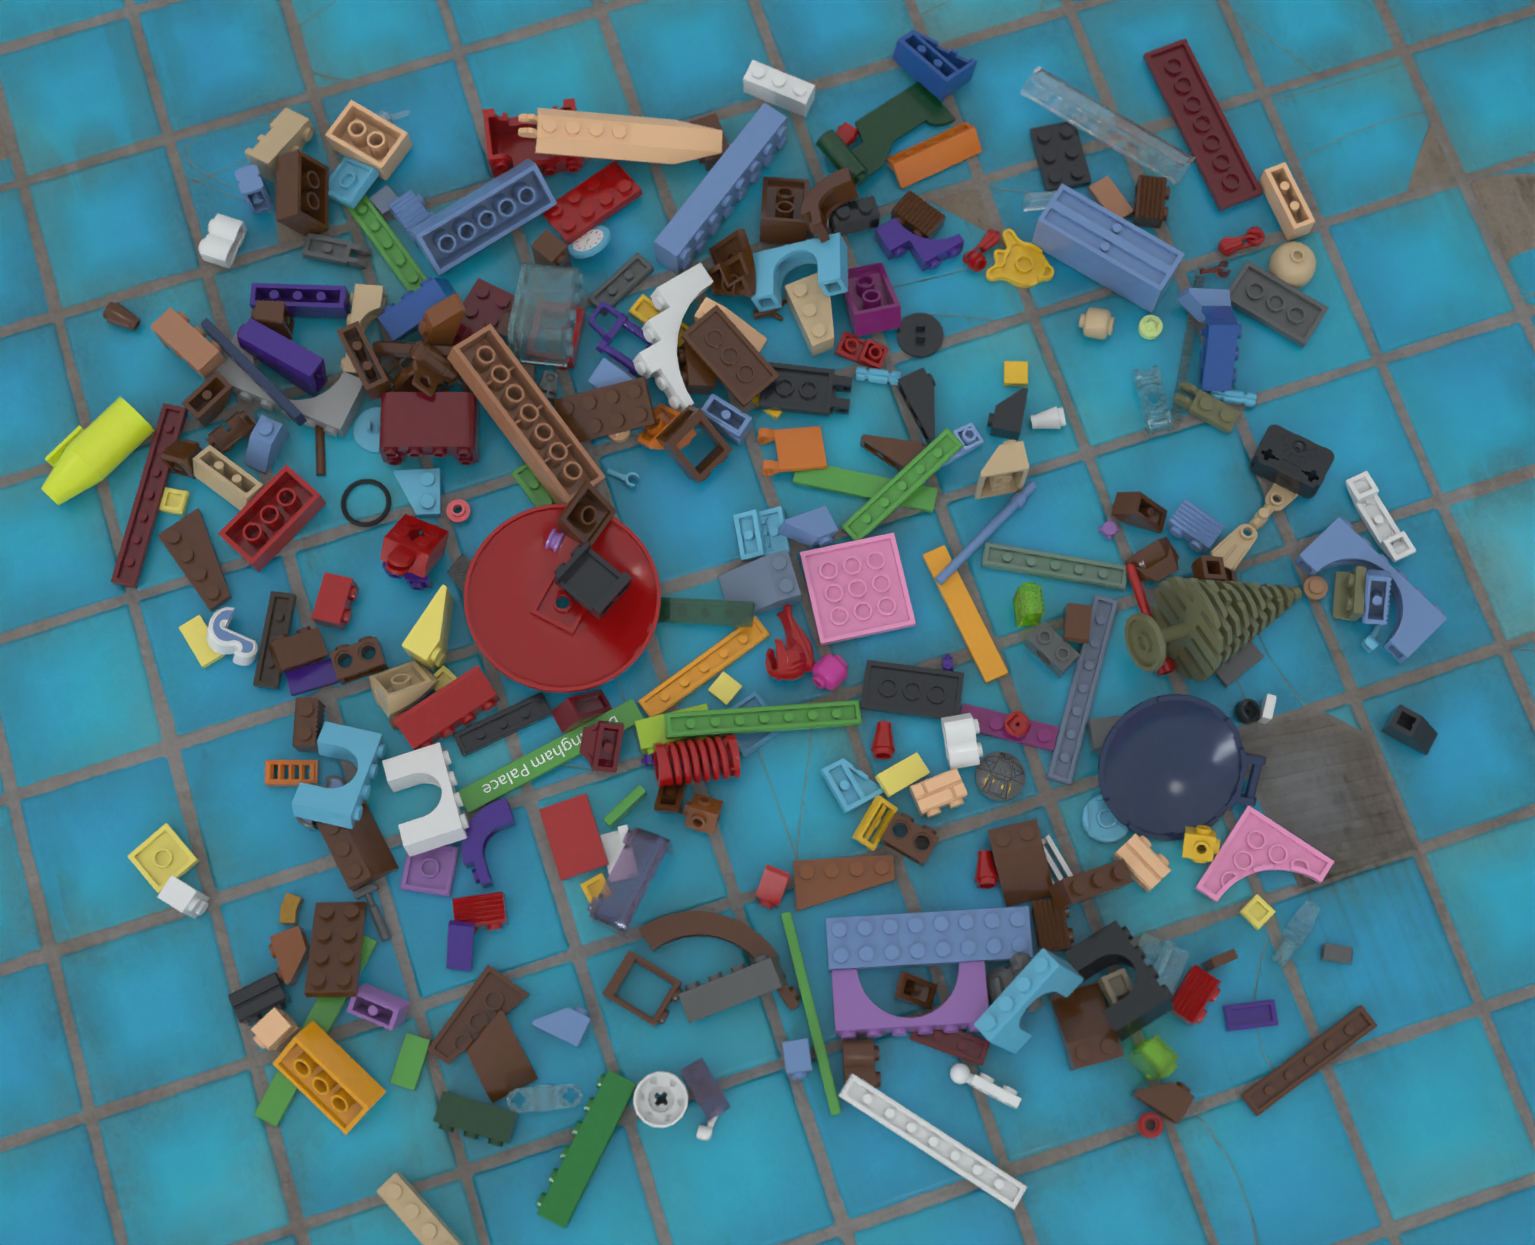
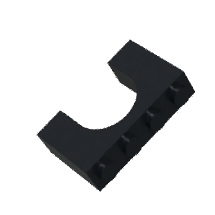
(1146, 1000)

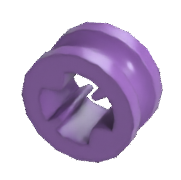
(555, 540)

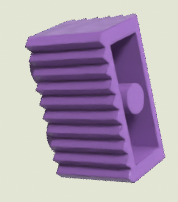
(379, 1007)

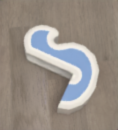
(227, 641)

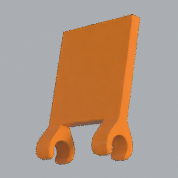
(795, 449)

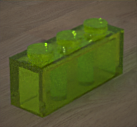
(1154, 1058)

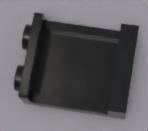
(591, 580)

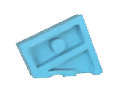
(422, 490)

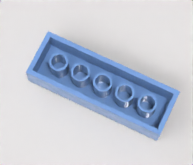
(483, 216)

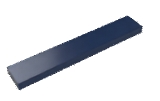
(253, 372)

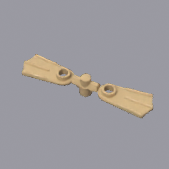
(1237, 544)

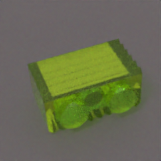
(1028, 605)

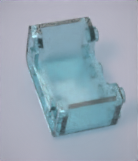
(544, 313)

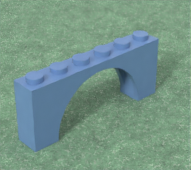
(1414, 613)

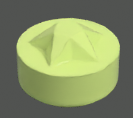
(1150, 327)

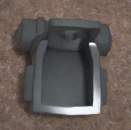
(1002, 977)

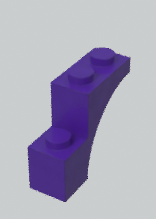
(928, 253)

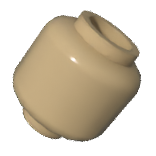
(1097, 323)

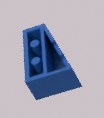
(932, 65)
(1219, 348)

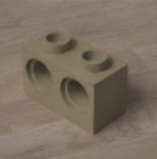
(1115, 986)

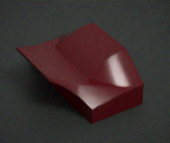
(602, 745)

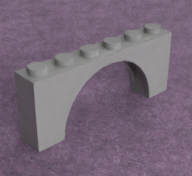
(331, 410)

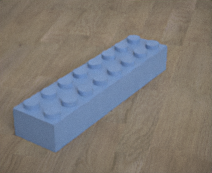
(721, 189)
(927, 938)

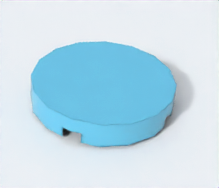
(1101, 823)

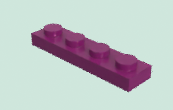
(992, 724)

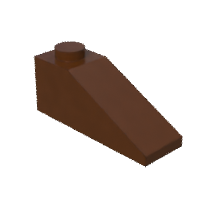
(892, 451)

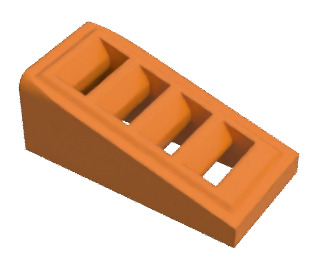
(270, 766)

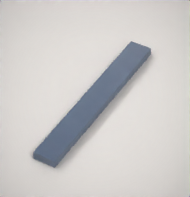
(1082, 692)

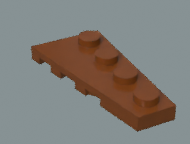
(833, 878)

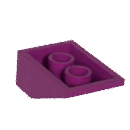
(871, 300)

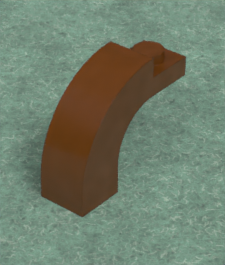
(825, 198)

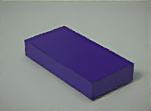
(311, 677)
(460, 945)
(1250, 1015)

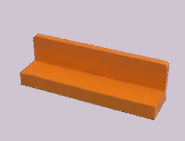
(935, 154)

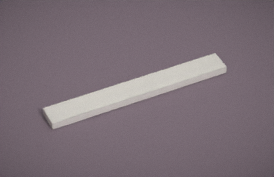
(932, 1141)

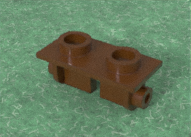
(240, 427)

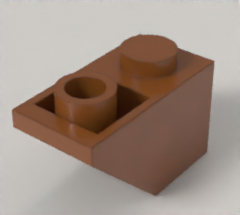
(292, 953)

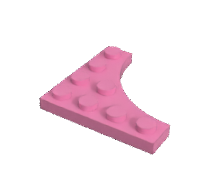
(1260, 846)

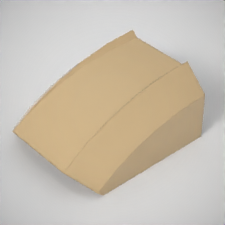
(401, 686)

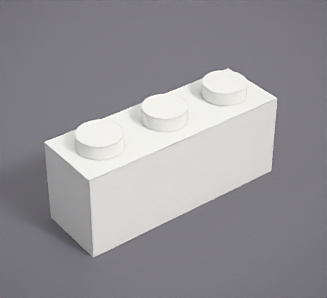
(779, 88)

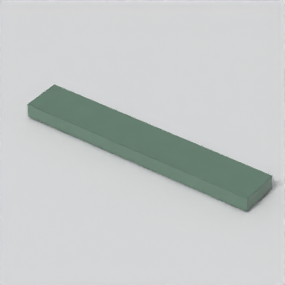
(1054, 566)

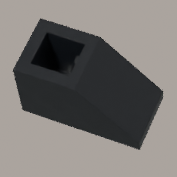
(1410, 729)

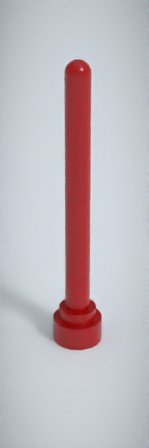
(1168, 665)

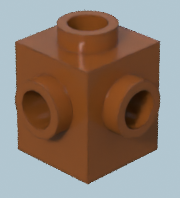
(703, 813)

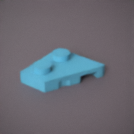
(850, 786)

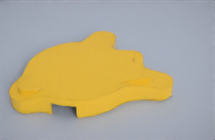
(1019, 263)

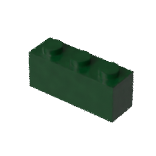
(476, 1119)

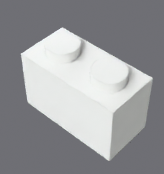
(184, 897)

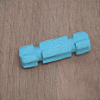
(877, 375)
(1235, 397)

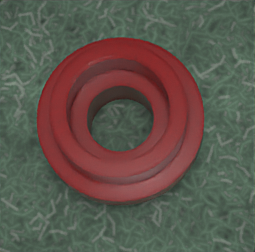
(1158, 1124)

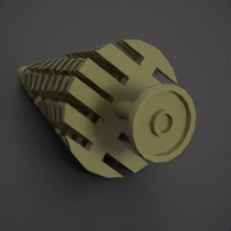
(1203, 623)

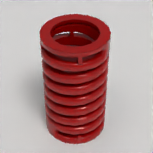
(681, 750)

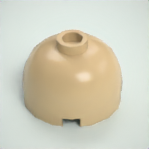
(1293, 264)

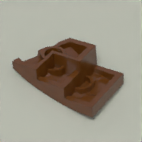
(733, 266)
(500, 1058)

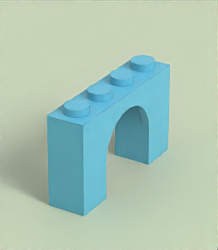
(776, 263)
(342, 804)
(1042, 975)

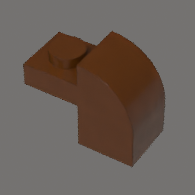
(1212, 569)

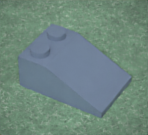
(765, 581)

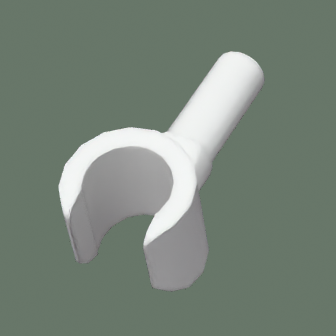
(705, 1132)

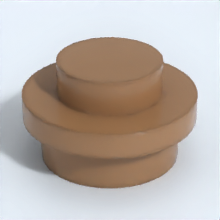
(1315, 587)

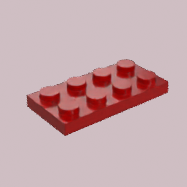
(592, 202)

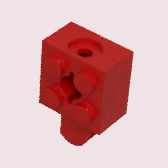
(408, 551)

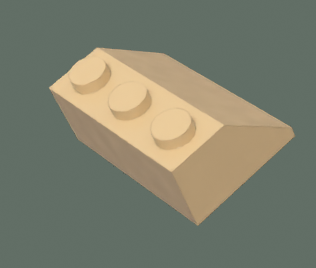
(1004, 471)

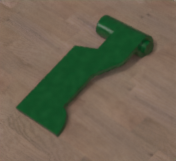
(881, 129)

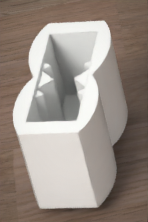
(222, 240)
(960, 740)

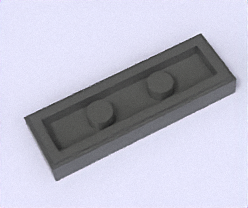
(621, 282)

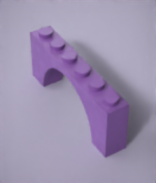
(860, 1016)

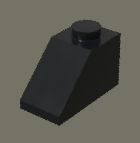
(1008, 416)

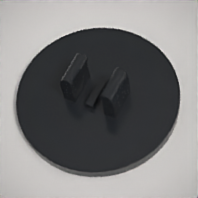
(920, 335)

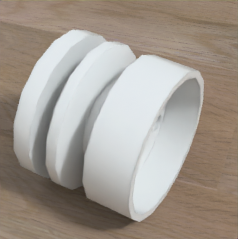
(663, 1114)

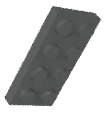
(1276, 304)

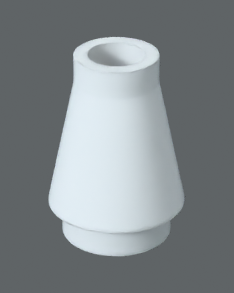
(1049, 419)

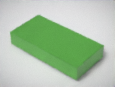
(625, 807)
(410, 1061)

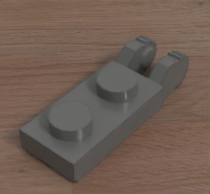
(335, 251)

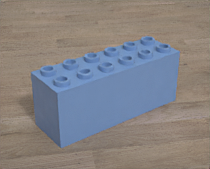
(1107, 248)

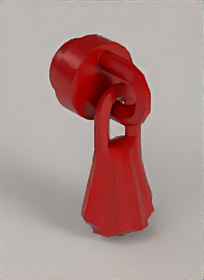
(1230, 245)
(977, 260)

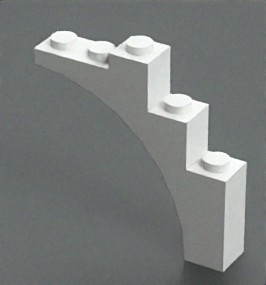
(662, 332)

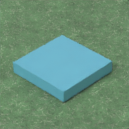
(351, 181)

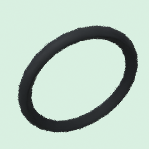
(371, 523)

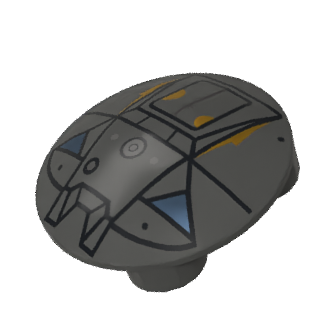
(1000, 776)

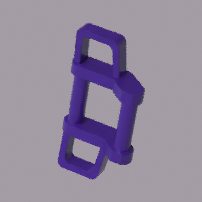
(607, 338)

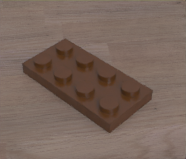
(729, 356)
(607, 410)
(336, 949)

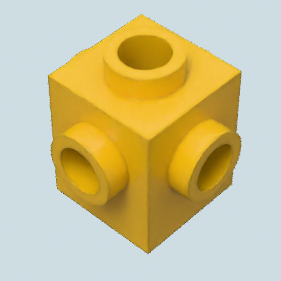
(1200, 844)

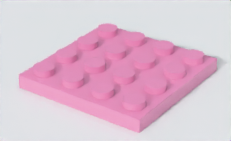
(857, 589)

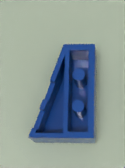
(404, 317)

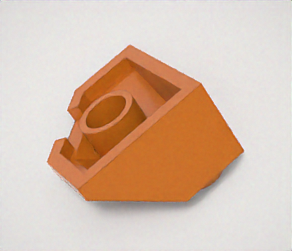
(664, 416)

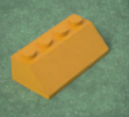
(329, 1077)

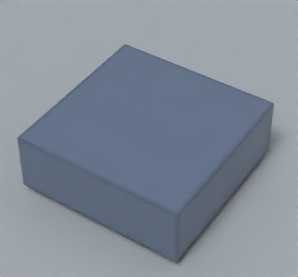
(382, 199)

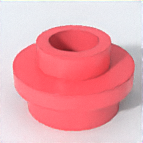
(463, 515)

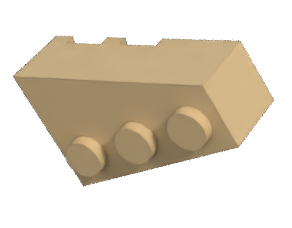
(288, 134)
(812, 313)

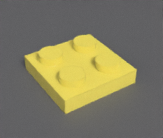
(162, 857)

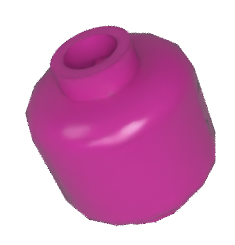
(829, 672)

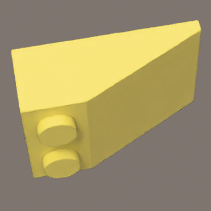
(430, 636)

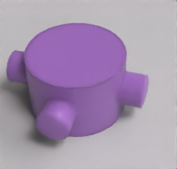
(1109, 529)

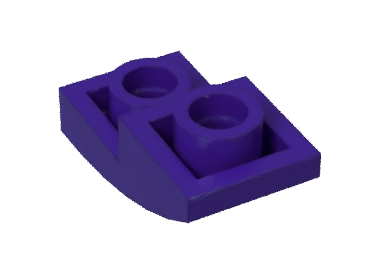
(414, 581)

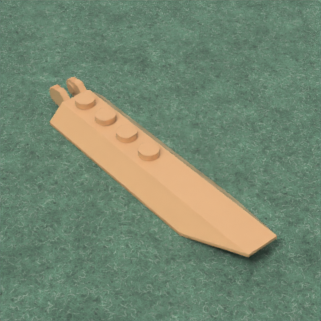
(619, 136)

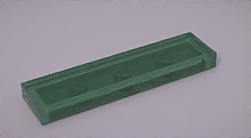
(706, 612)

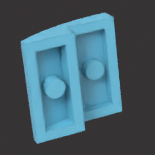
(759, 533)

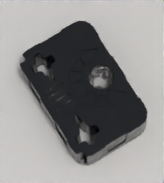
(1291, 461)

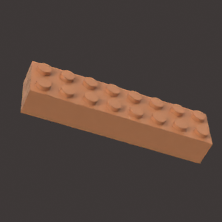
(524, 414)

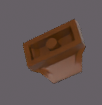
(1155, 560)

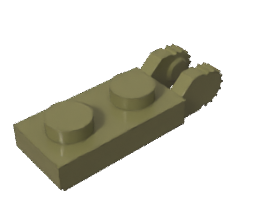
(1207, 407)

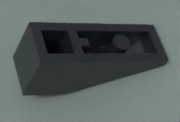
(918, 395)

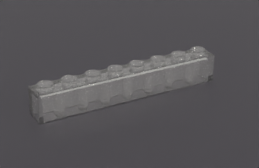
(1107, 125)

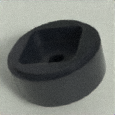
(1247, 711)

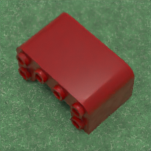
(509, 149)

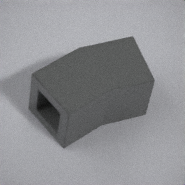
(1336, 954)

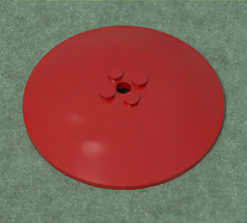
(516, 616)

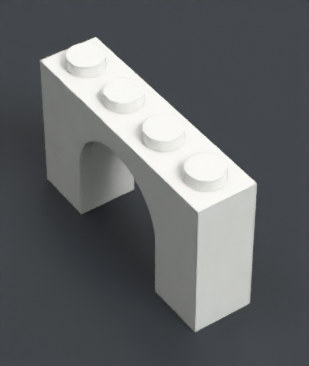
(445, 822)

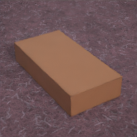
(1109, 197)

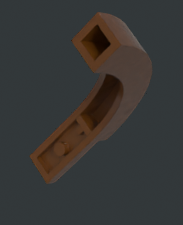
(713, 925)

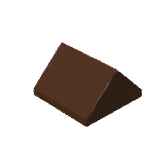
(585, 515)

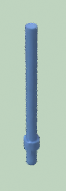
(1016, 502)

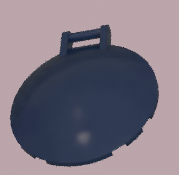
(1174, 766)

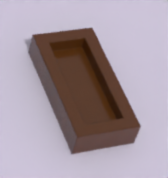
(1219, 960)

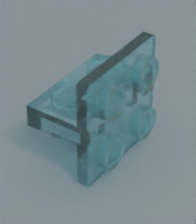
(1165, 958)

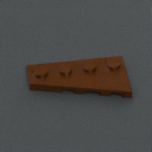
(193, 551)

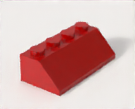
(447, 709)

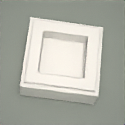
(1267, 708)

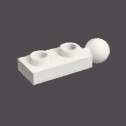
(961, 1074)

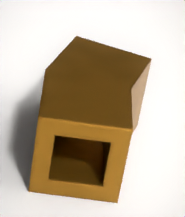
(290, 909)

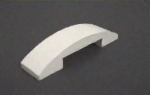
(1377, 519)

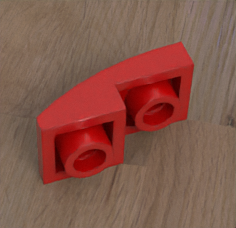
(860, 351)

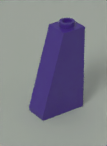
(283, 356)

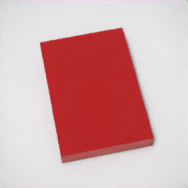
(574, 837)

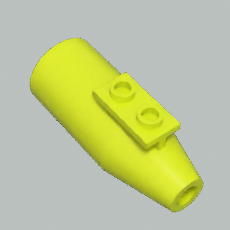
(94, 453)

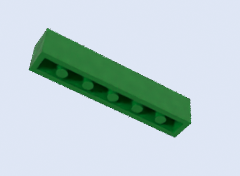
(586, 1149)

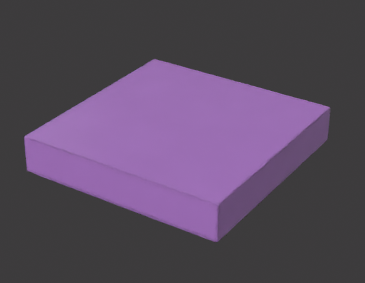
(431, 871)

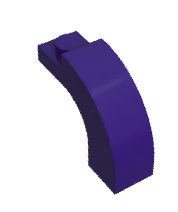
(481, 829)

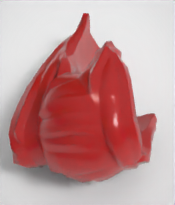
(795, 656)

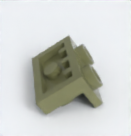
(1349, 594)

